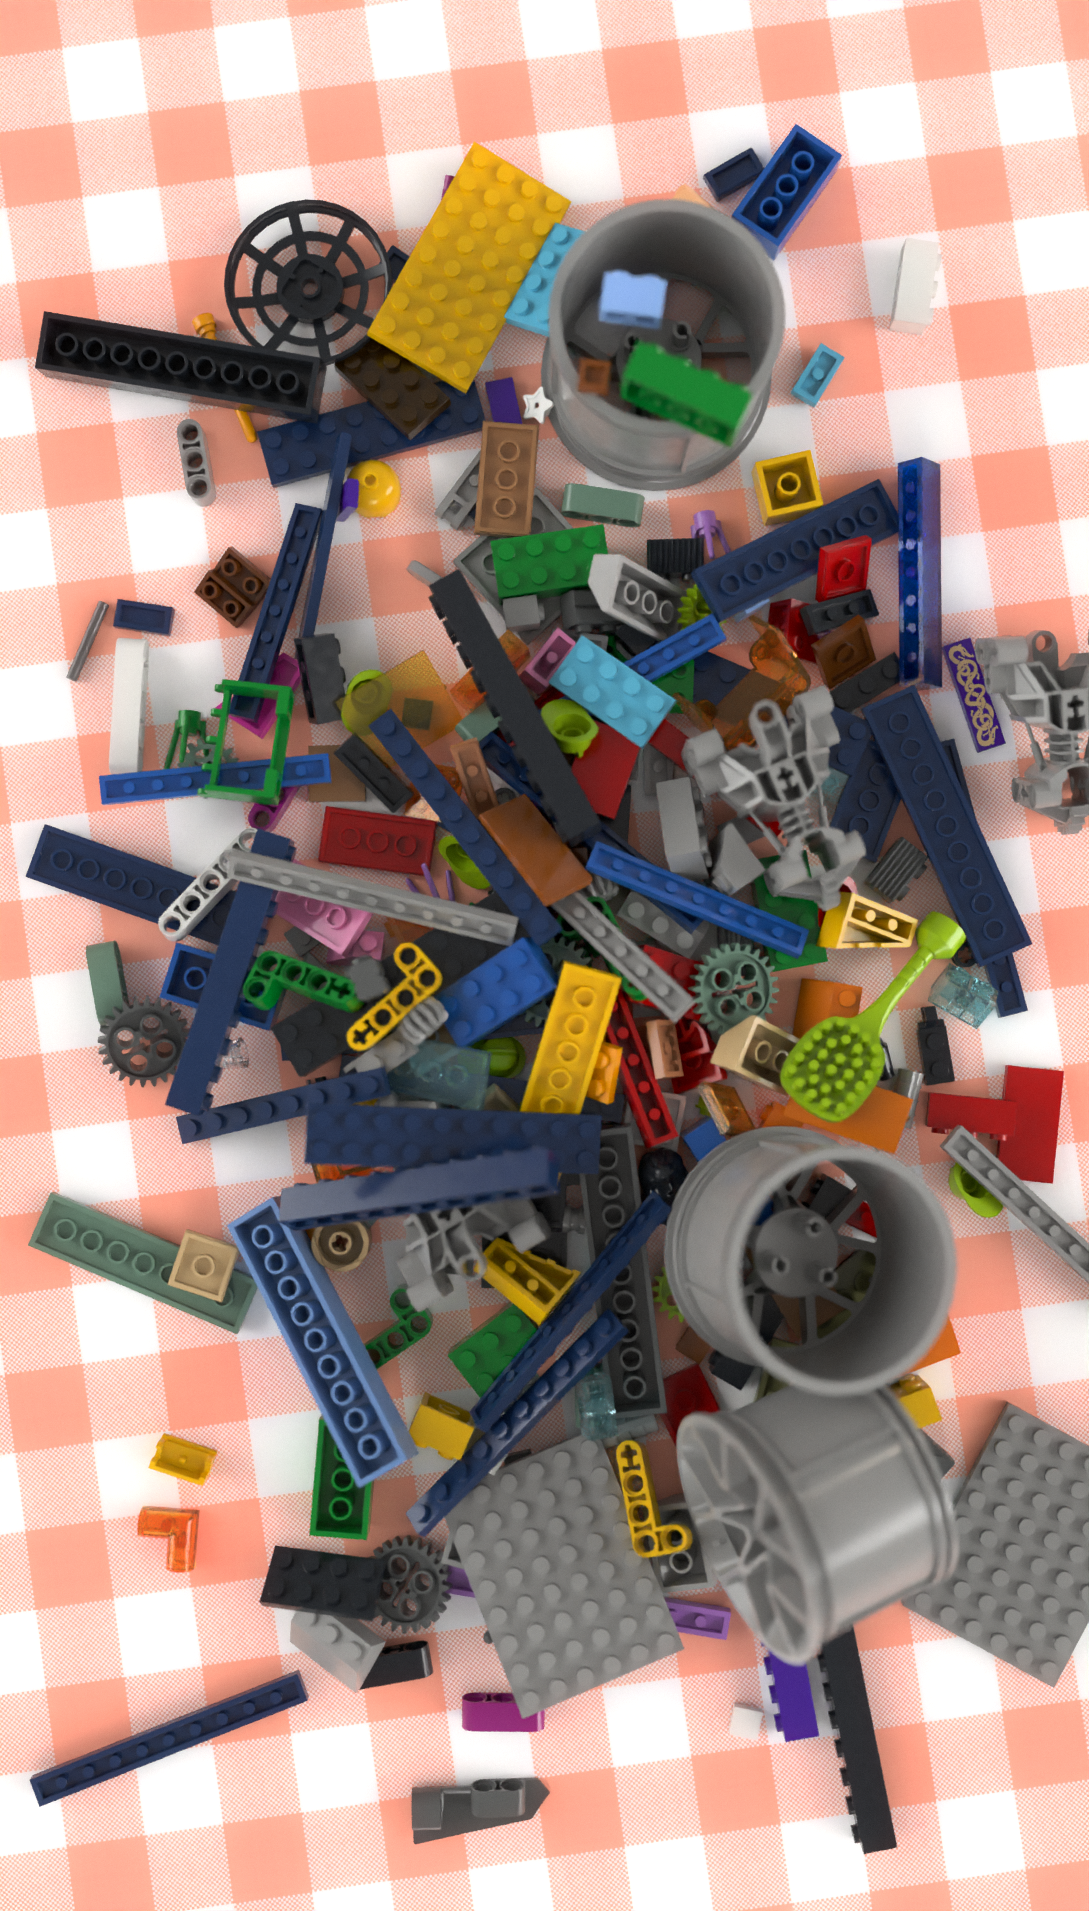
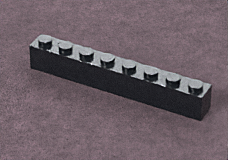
(824, 1198)
(856, 1743)

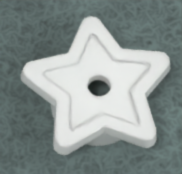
(544, 405)

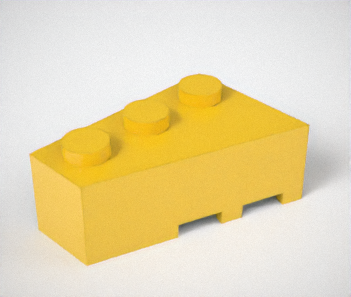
(865, 924)
(526, 1279)

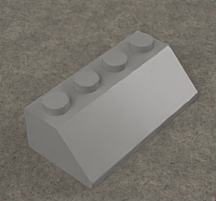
(636, 595)

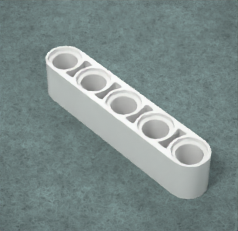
(129, 705)
(198, 891)

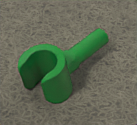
(612, 650)

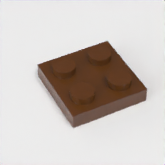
(843, 652)

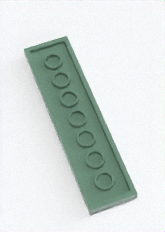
(132, 1260)

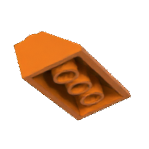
(824, 1000)

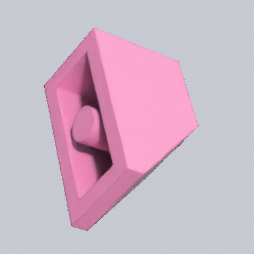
(547, 661)
(368, 943)

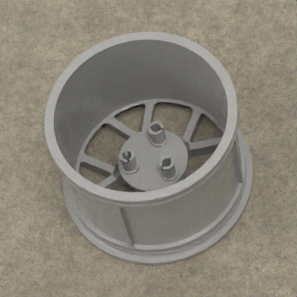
(671, 243)
(798, 1256)
(816, 1511)

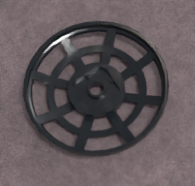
(304, 270)

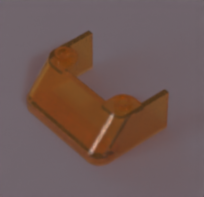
(775, 678)

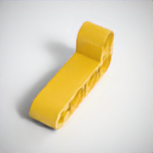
(391, 1001)
(646, 1496)

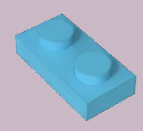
(817, 375)

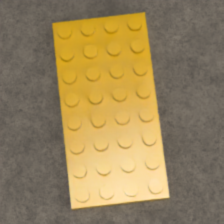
(468, 268)

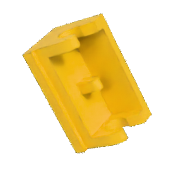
(183, 1459)

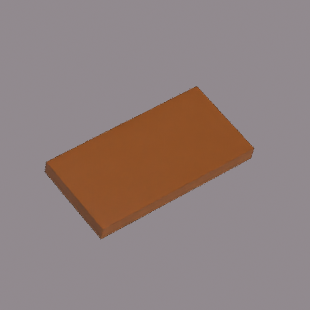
(535, 849)

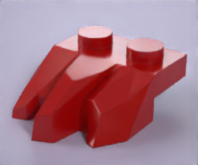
(696, 1053)

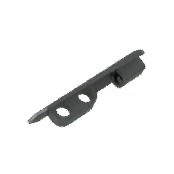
(485, 1804)

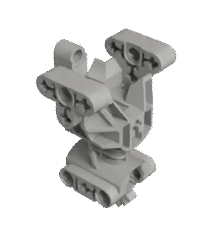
(1051, 700)
(774, 787)
(448, 1237)

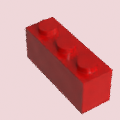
(972, 1113)

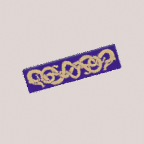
(973, 695)

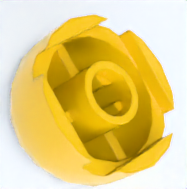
(378, 488)

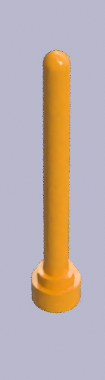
(205, 326)

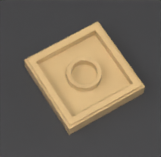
(204, 1265)

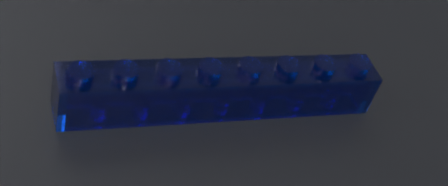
(919, 574)

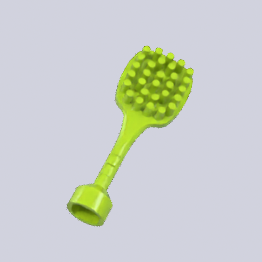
(843, 1057)

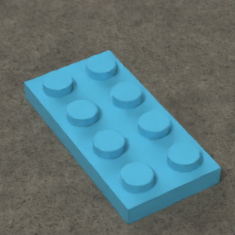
(531, 303)
(612, 692)

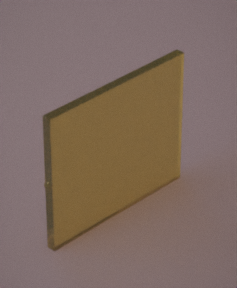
(414, 696)

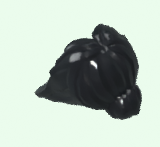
(663, 1173)

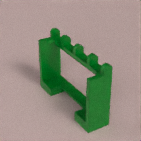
(274, 775)

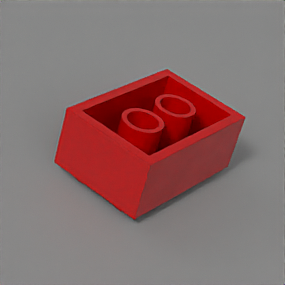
(677, 968)

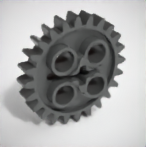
(131, 1020)
(427, 1598)

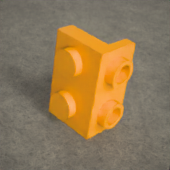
(605, 1073)

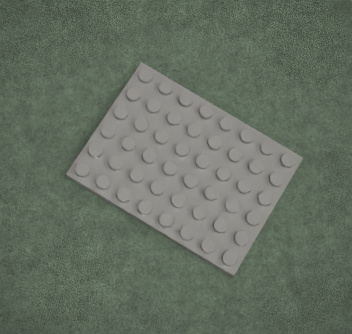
(1019, 1549)
(560, 1574)

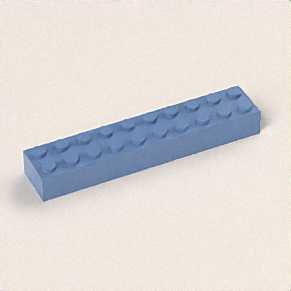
(323, 1343)

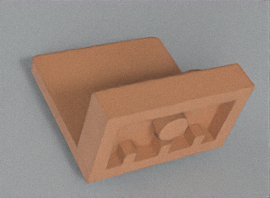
(662, 1048)

